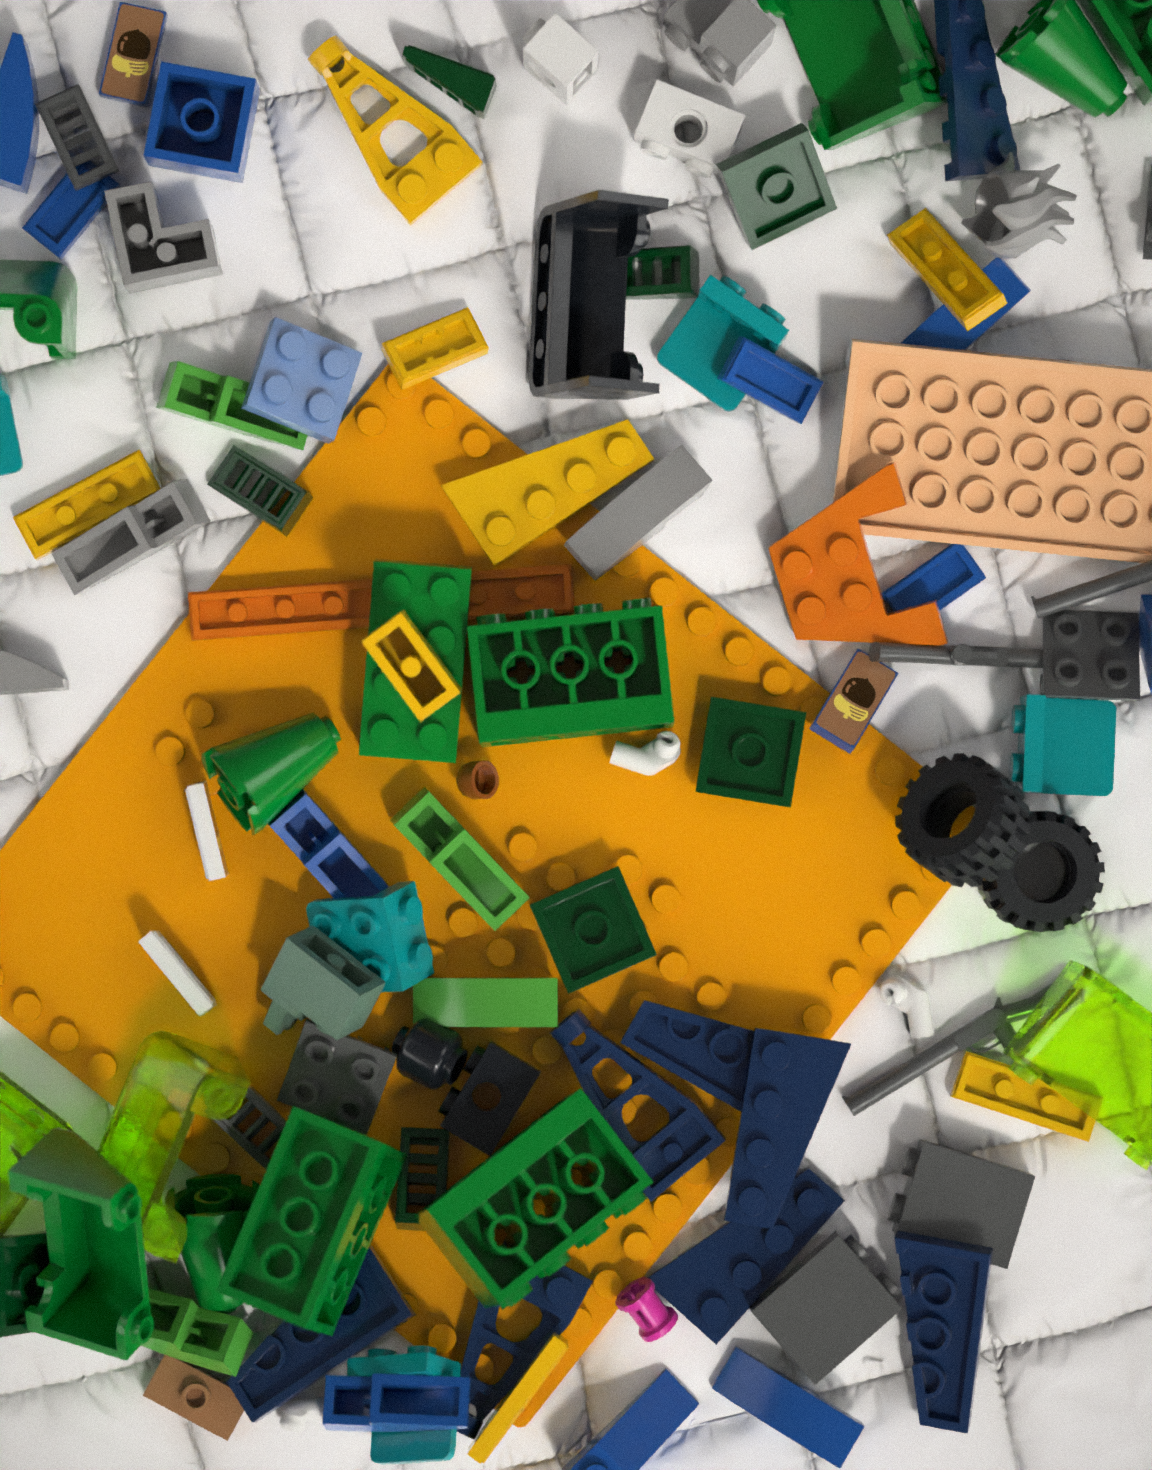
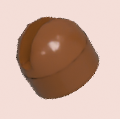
(478, 780)

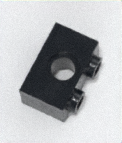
(486, 1126)

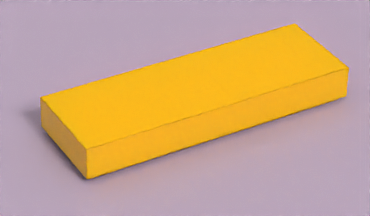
(946, 269)
(86, 504)
(999, 1089)
(517, 1398)

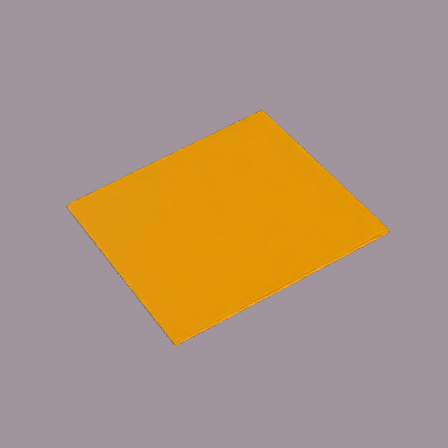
(747, 902)

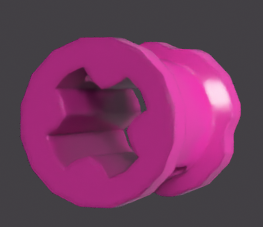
(646, 1309)

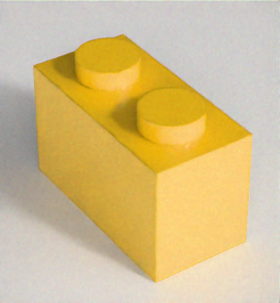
(411, 665)

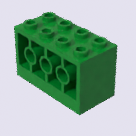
(577, 707)
(537, 1167)
(311, 1222)

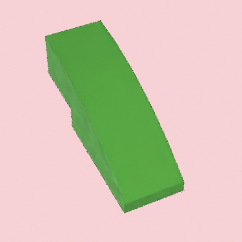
(218, 402)
(459, 858)
(487, 1001)
(197, 1334)

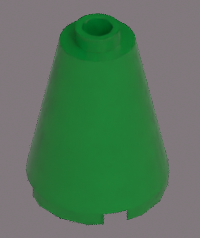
(1065, 57)
(270, 767)
(214, 1216)

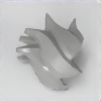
(1018, 210)

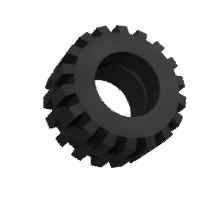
(989, 837)
(1079, 881)

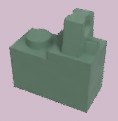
(319, 982)

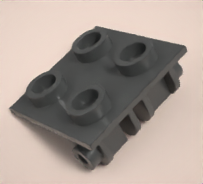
(1091, 655)
(337, 1078)

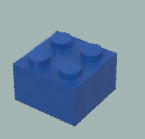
(201, 122)

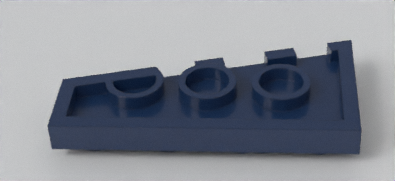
(971, 83)
(695, 1048)
(779, 1112)
(738, 1262)
(945, 1310)
(299, 1357)

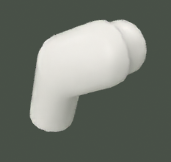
(649, 758)
(911, 1000)
(298, 1410)

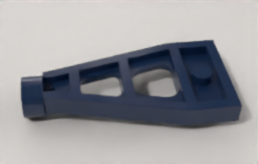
(675, 1146)
(558, 1301)

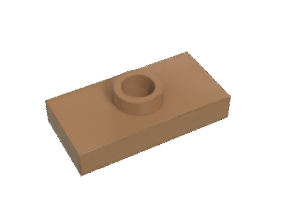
(195, 1396)

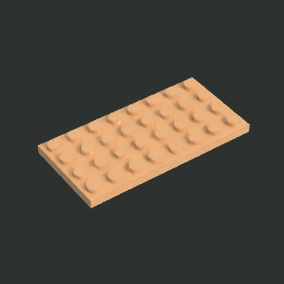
(1002, 449)

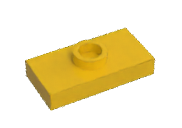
(434, 348)

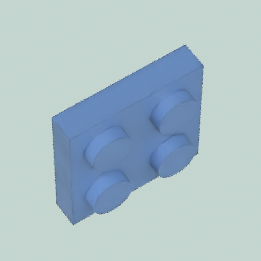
(302, 380)

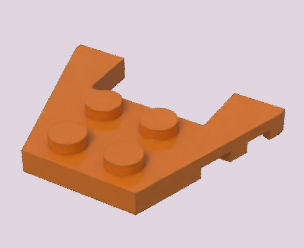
(832, 579)

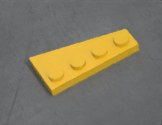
(536, 492)

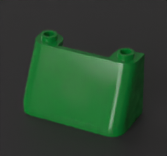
(864, 64)
(42, 303)
(95, 1247)

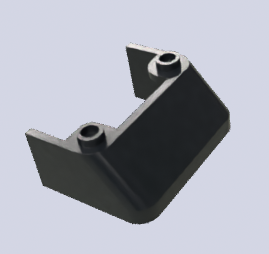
(582, 296)

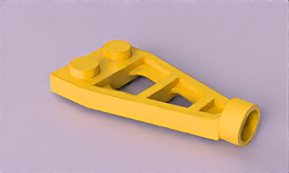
(427, 176)

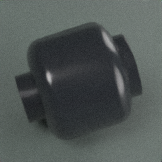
(429, 1054)

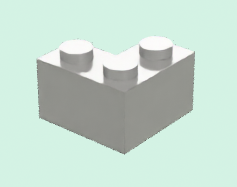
(722, 33)
(157, 254)

